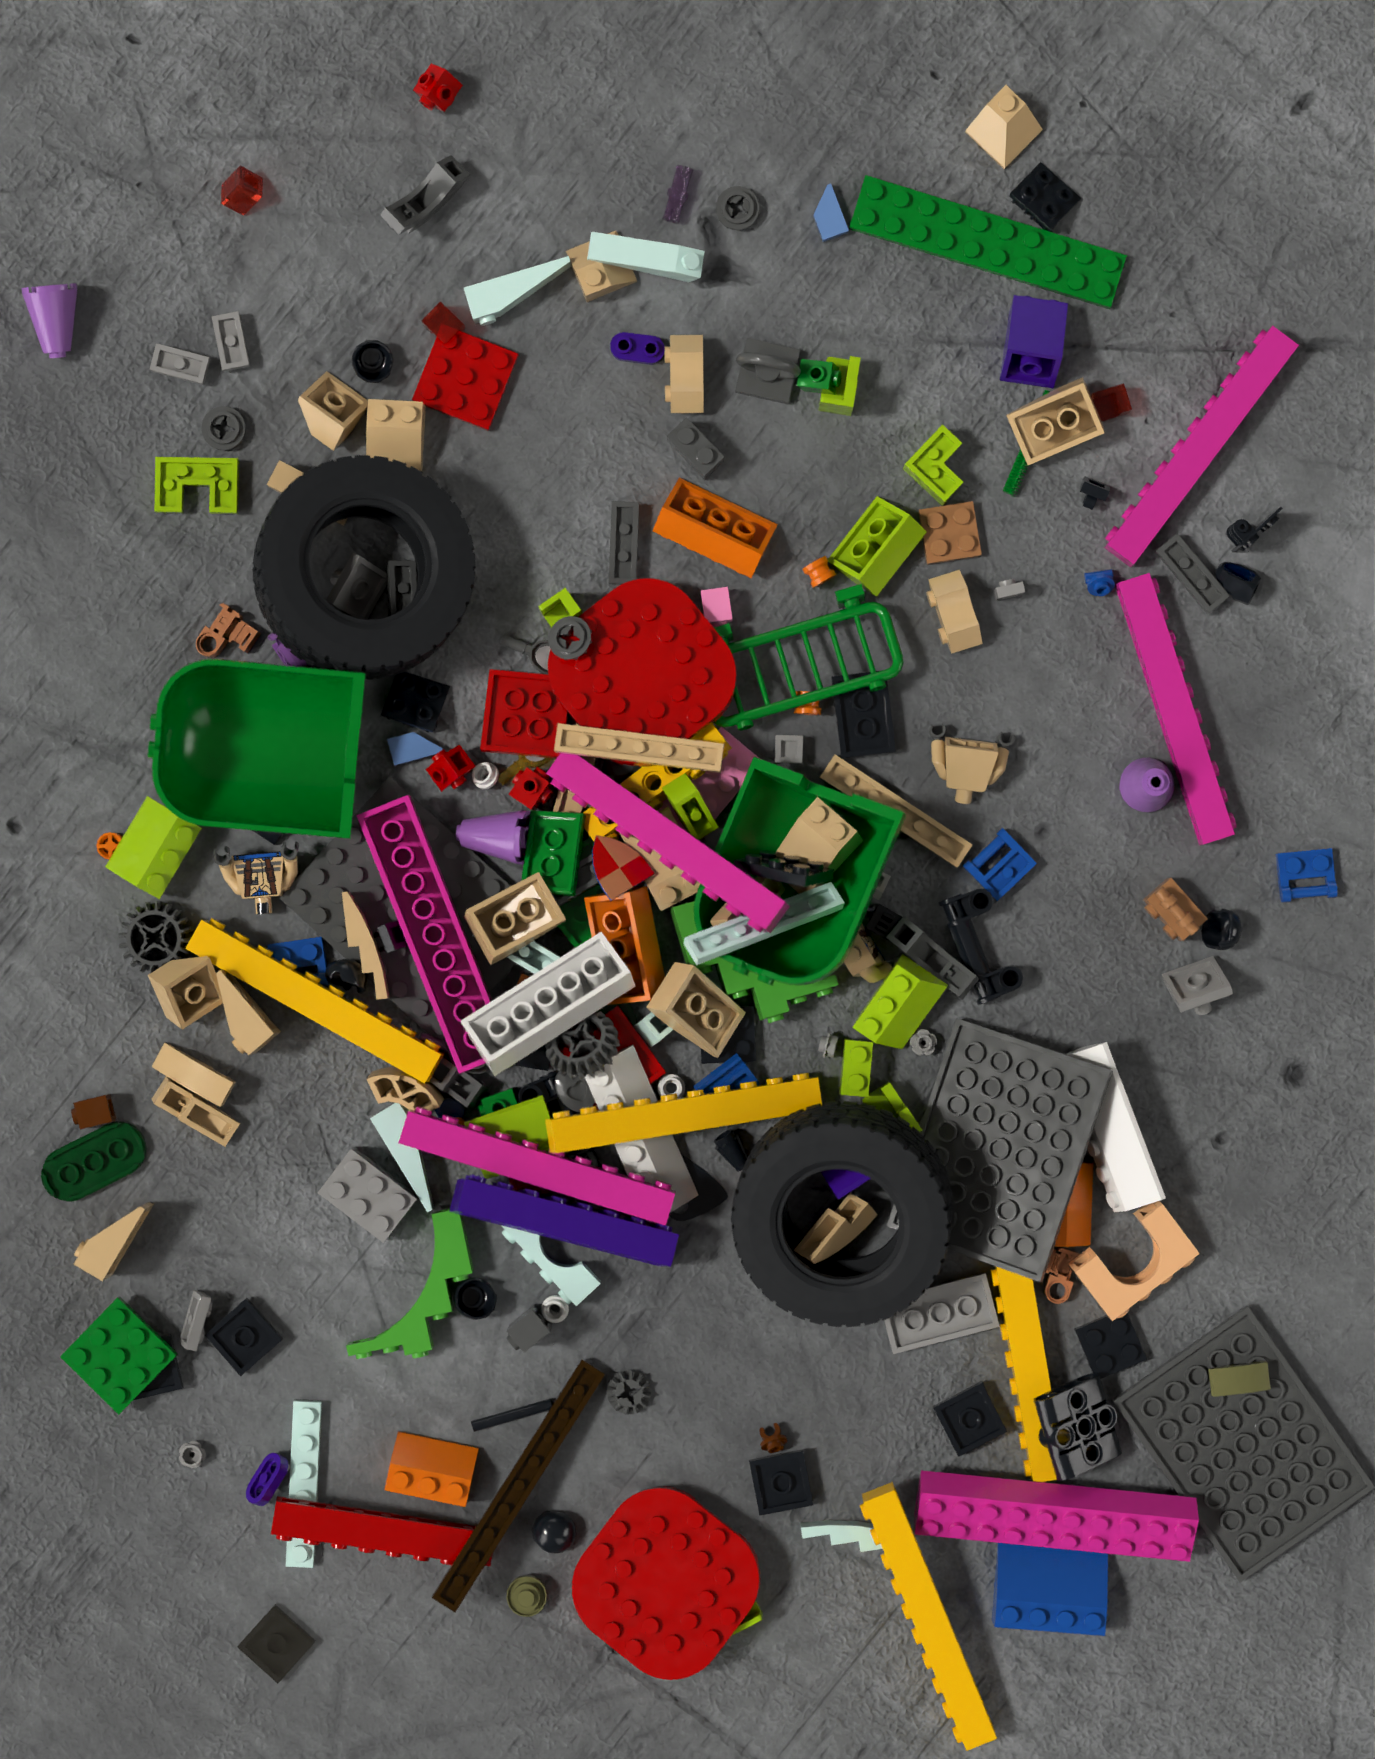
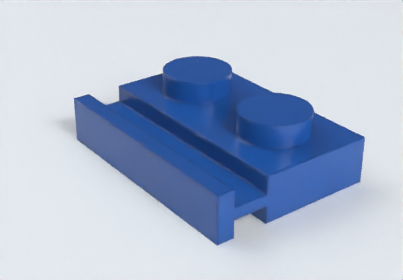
(729, 1073)

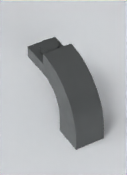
(427, 197)
(932, 957)

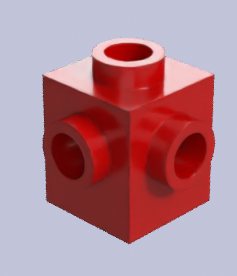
(437, 88)
(450, 768)
(522, 784)

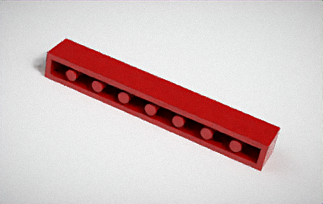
(369, 1530)

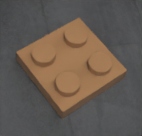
(950, 532)

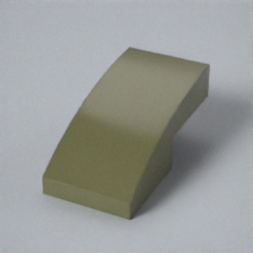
(1239, 1379)

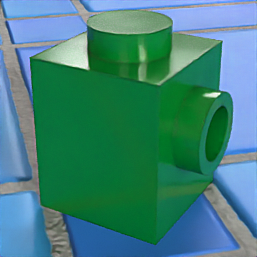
(819, 376)
(498, 1101)

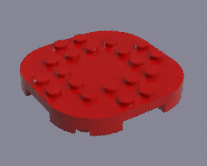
(648, 667)
(666, 1583)

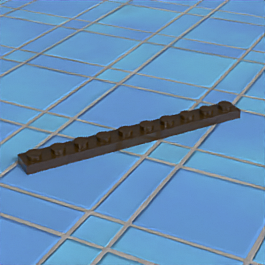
(517, 1486)

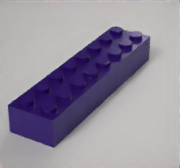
(563, 1222)

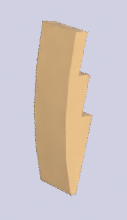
(361, 935)

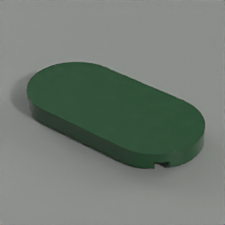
(93, 1161)

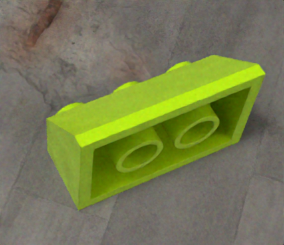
(877, 545)
(152, 848)
(899, 1004)
(521, 1121)

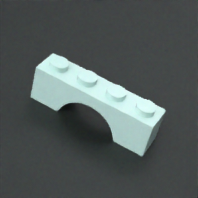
(573, 1279)

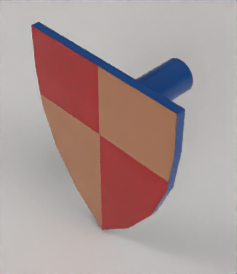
(618, 866)

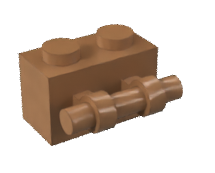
(1174, 909)

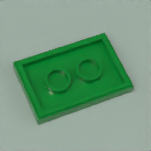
(554, 849)

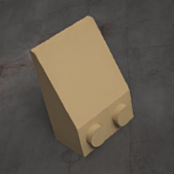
(1056, 421)
(396, 431)
(819, 837)
(666, 884)
(513, 918)
(696, 1008)
(246, 1020)
(106, 1249)

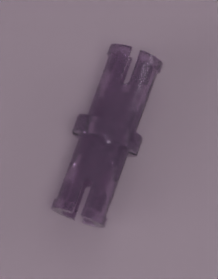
(677, 194)

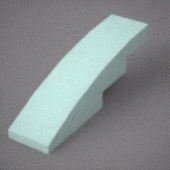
(842, 1532)

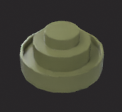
(526, 1595)

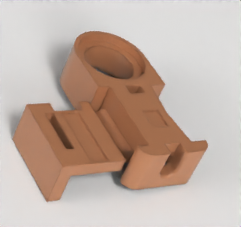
(227, 626)
(1059, 1265)

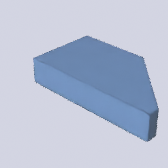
(829, 216)
(411, 748)

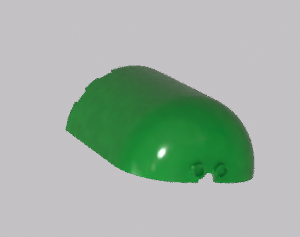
(259, 746)
(760, 820)

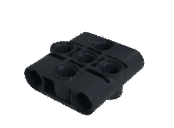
(1077, 1426)

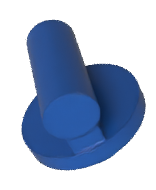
(1099, 582)

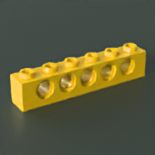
(641, 781)

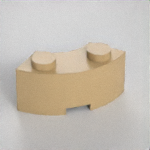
(686, 374)
(955, 611)
(399, 1087)

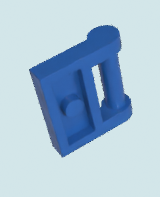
(1306, 865)
(1005, 871)
(303, 954)

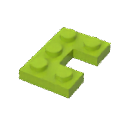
(177, 472)

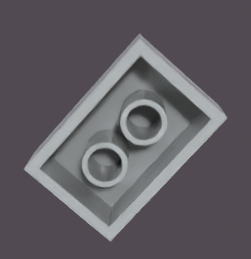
(368, 1194)

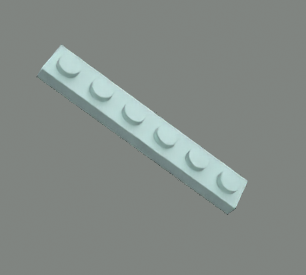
(738, 934)
(304, 1471)

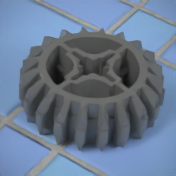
(145, 929)
(586, 1051)

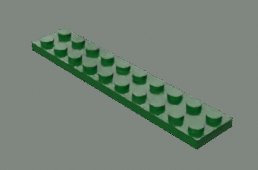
(987, 242)

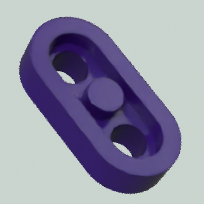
(637, 348)
(267, 1479)

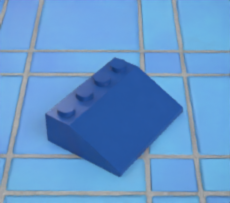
(1050, 1590)

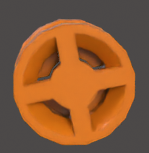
(819, 572)
(808, 709)
(106, 845)

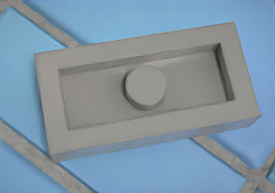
(230, 341)
(180, 364)
(193, 1330)

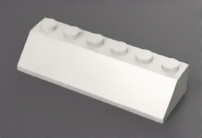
(548, 1003)
(1118, 1142)
(651, 1157)

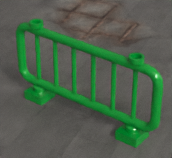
(851, 600)

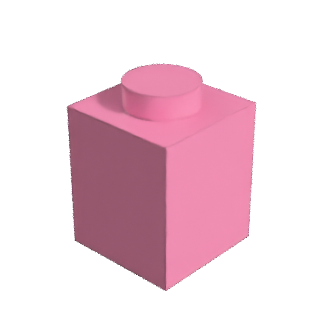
(716, 606)

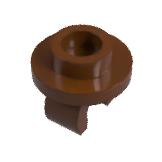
(774, 1442)

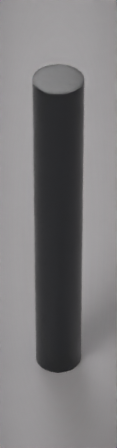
(511, 1415)

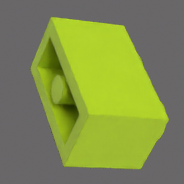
(690, 807)
(856, 1067)

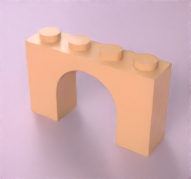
(1170, 1253)

